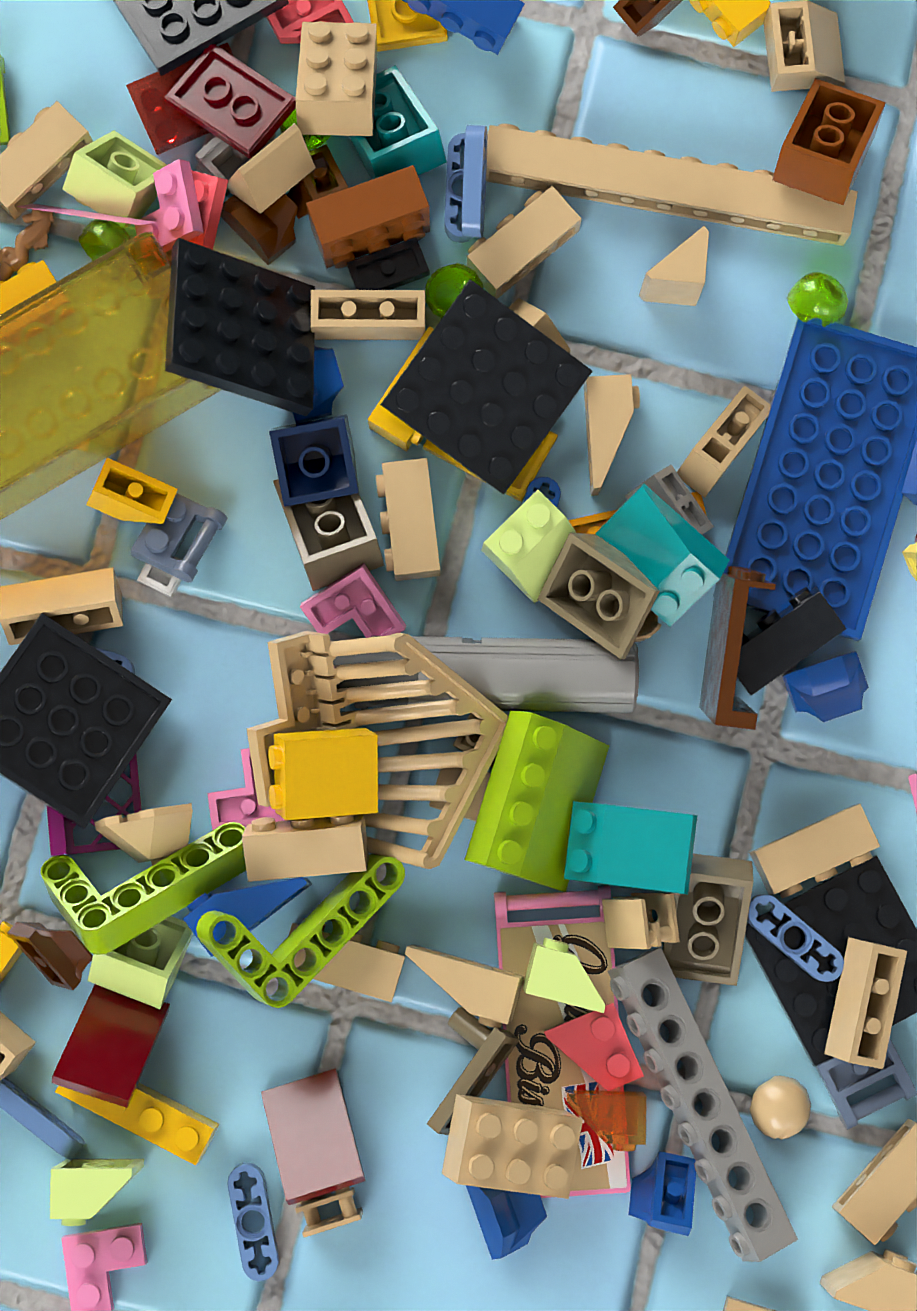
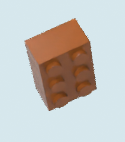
(828, 141)
(369, 217)

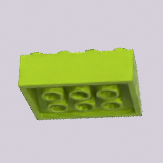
(531, 798)

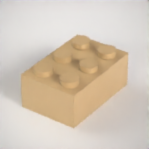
(337, 78)
(512, 1146)

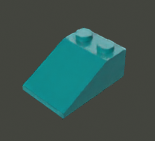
(401, 130)
(665, 551)
(630, 847)

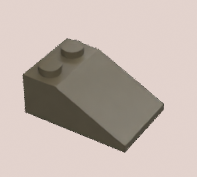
(332, 537)
(599, 592)
(712, 920)

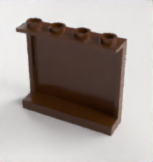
(724, 649)

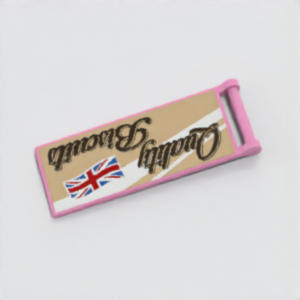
(537, 1068)

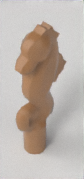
(31, 237)

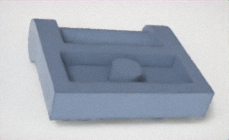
(160, 542)
(847, 1078)

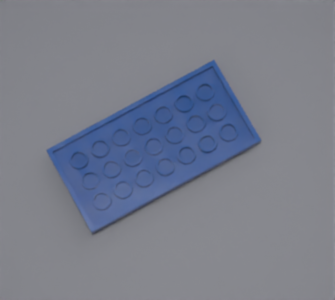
(829, 470)

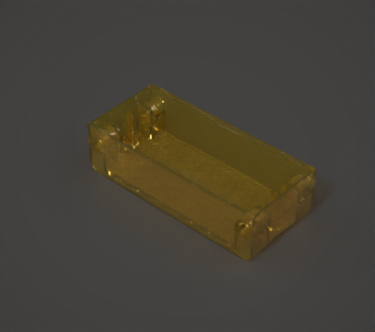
(87, 370)

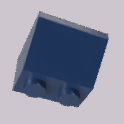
(314, 460)

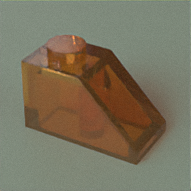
(612, 1115)

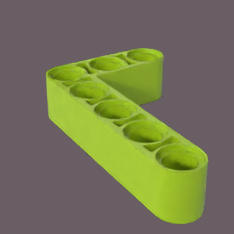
(149, 896)
(307, 935)

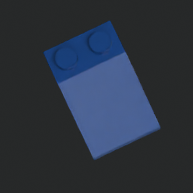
(248, 904)

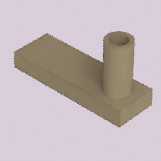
(492, 1052)

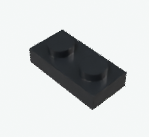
(389, 267)

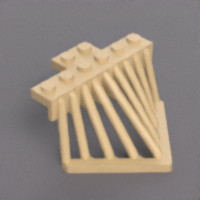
(311, 702)

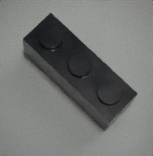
(786, 638)

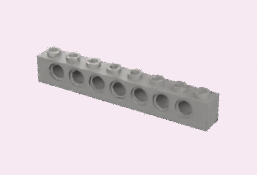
(770, 1226)

